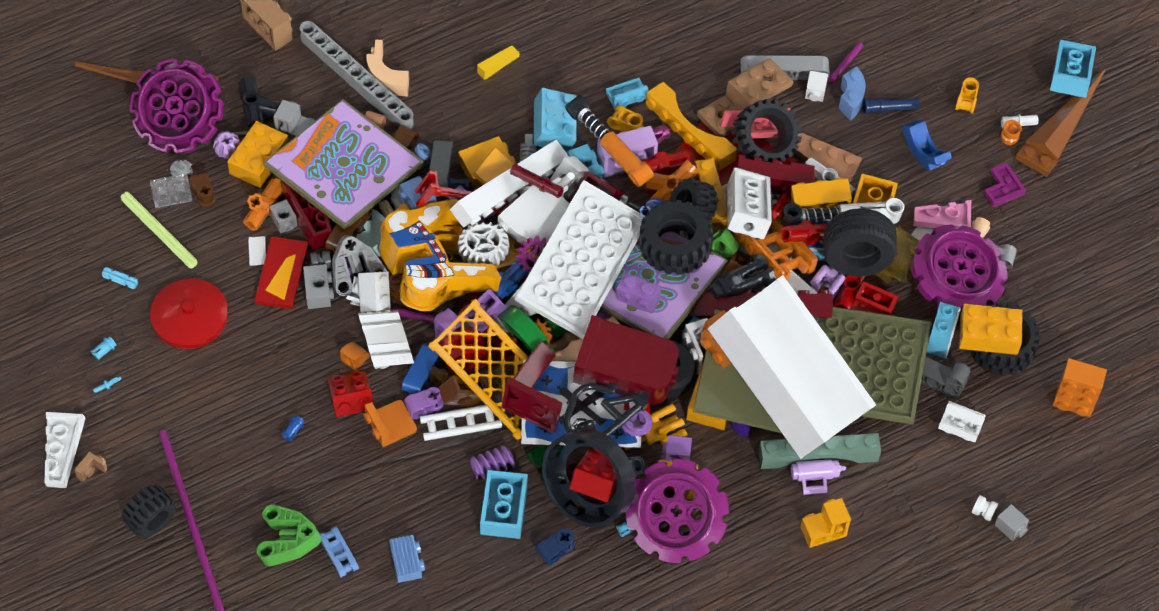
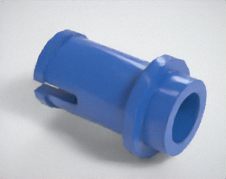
(293, 427)

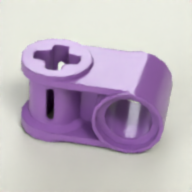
(423, 403)

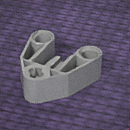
(339, 267)

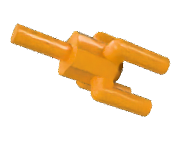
(661, 428)

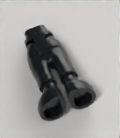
(734, 284)

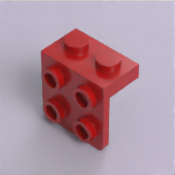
(350, 393)

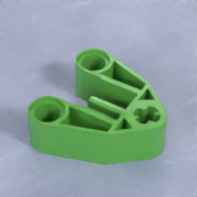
(296, 536)

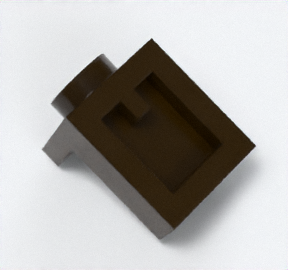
(438, 377)

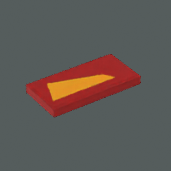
(281, 272)

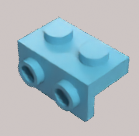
(627, 93)

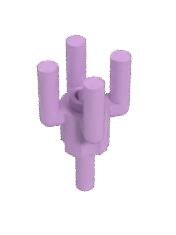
(830, 278)

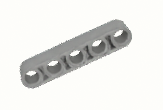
(794, 66)

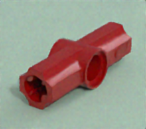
(665, 163)
(804, 232)
(848, 291)

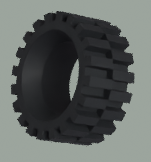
(782, 120)
(1011, 362)

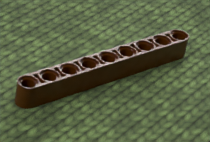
(408, 138)

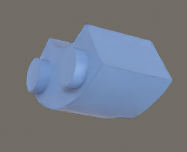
(854, 89)

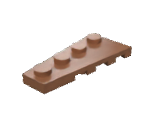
(829, 156)

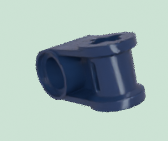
(554, 548)

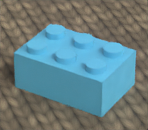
(1073, 68)
(553, 120)
(503, 504)

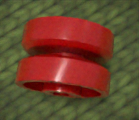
(469, 353)

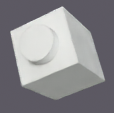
(816, 86)

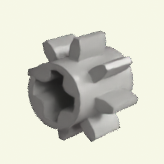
(181, 167)

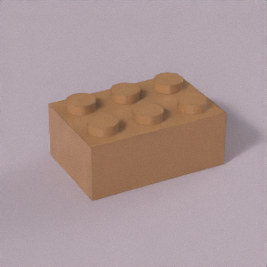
(268, 21)

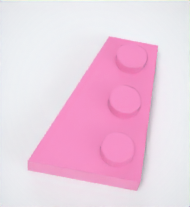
(935, 216)

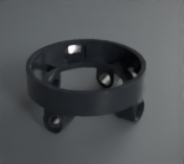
(559, 475)

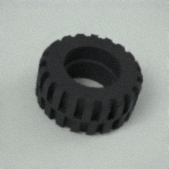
(676, 217)

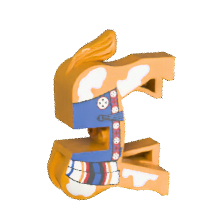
(416, 246)

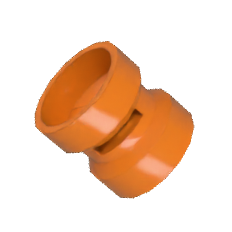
(1011, 132)

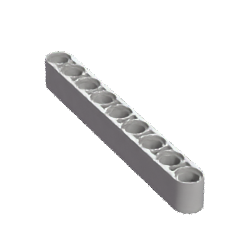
(356, 75)

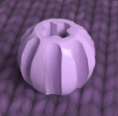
(226, 144)

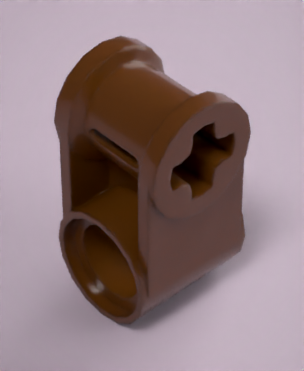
(203, 189)

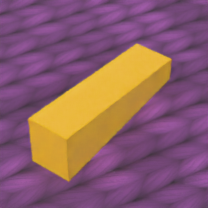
(497, 62)

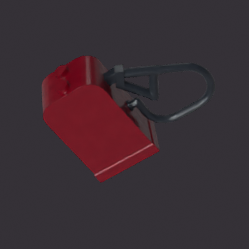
(624, 364)

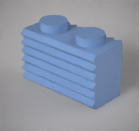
(406, 559)

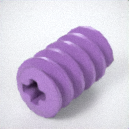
(492, 461)

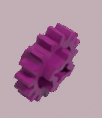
(537, 248)

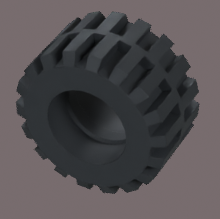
(698, 193)
(149, 511)

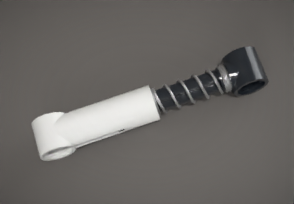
(802, 214)

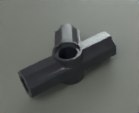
(260, 104)

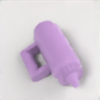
(815, 470)

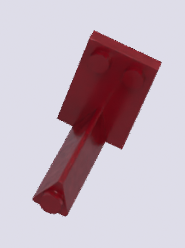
(527, 402)

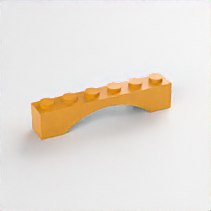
(663, 102)

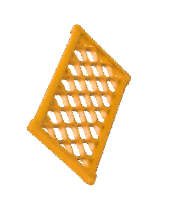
(458, 369)

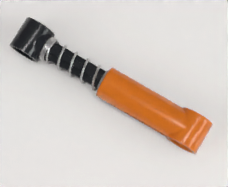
(636, 169)

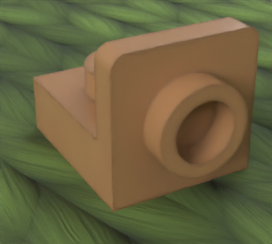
(88, 464)

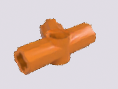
(664, 183)
(260, 204)

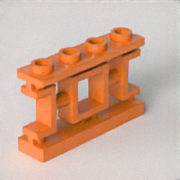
(803, 257)

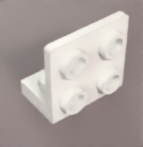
(692, 341)

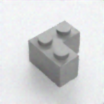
(289, 119)

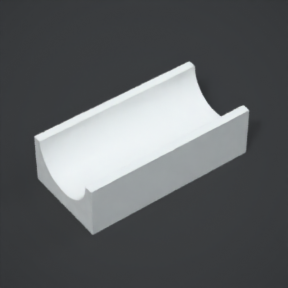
(791, 367)

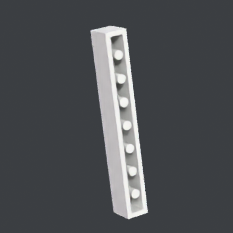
(507, 186)

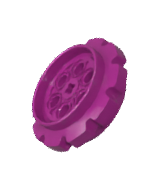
(155, 86)
(958, 268)
(672, 544)

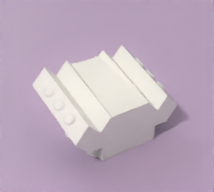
(385, 338)

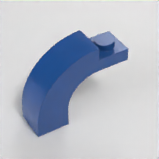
(922, 146)

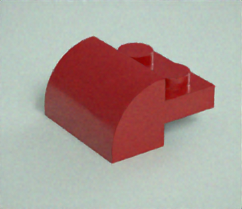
(874, 300)

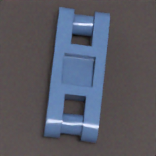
(338, 551)

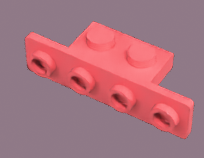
(760, 128)

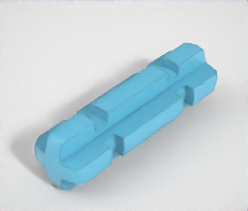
(120, 277)

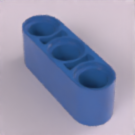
(418, 374)

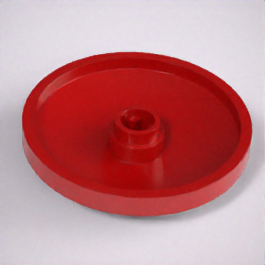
(189, 313)

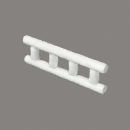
(452, 429)

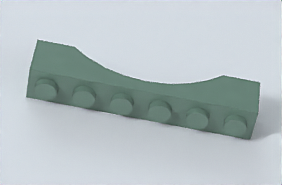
(856, 448)

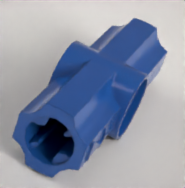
(510, 280)

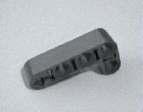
(441, 163)
(944, 378)

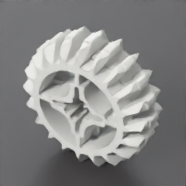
(482, 239)

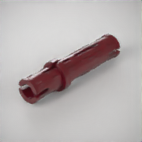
(543, 184)

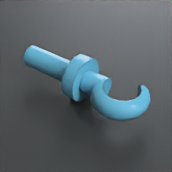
(106, 384)

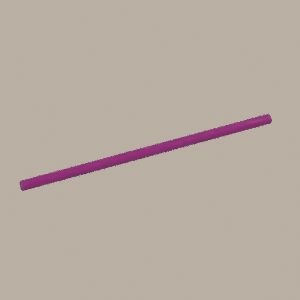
(191, 521)

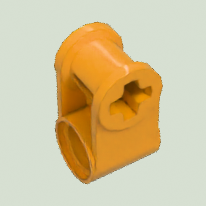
(967, 97)
(625, 120)

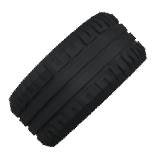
(856, 258)

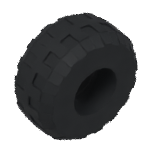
(686, 372)

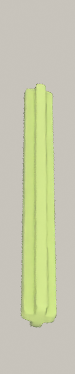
(159, 230)

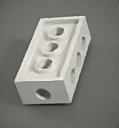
(748, 203)

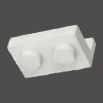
(962, 421)

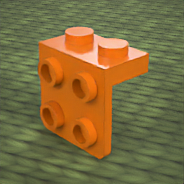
(389, 422)

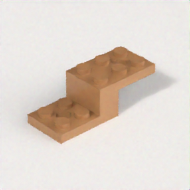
(745, 91)

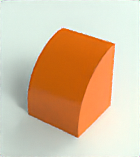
(354, 355)

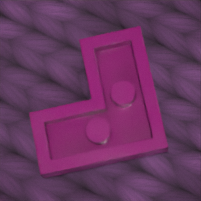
(1007, 186)

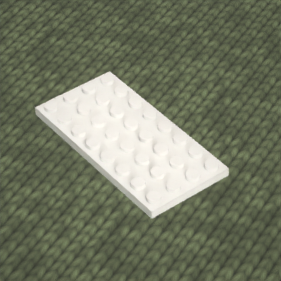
(581, 259)

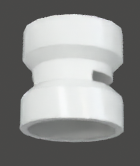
(984, 508)

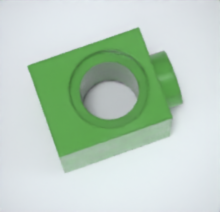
(730, 243)

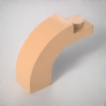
(393, 80)

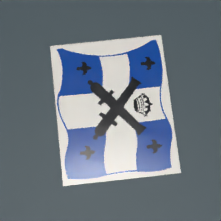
(558, 384)

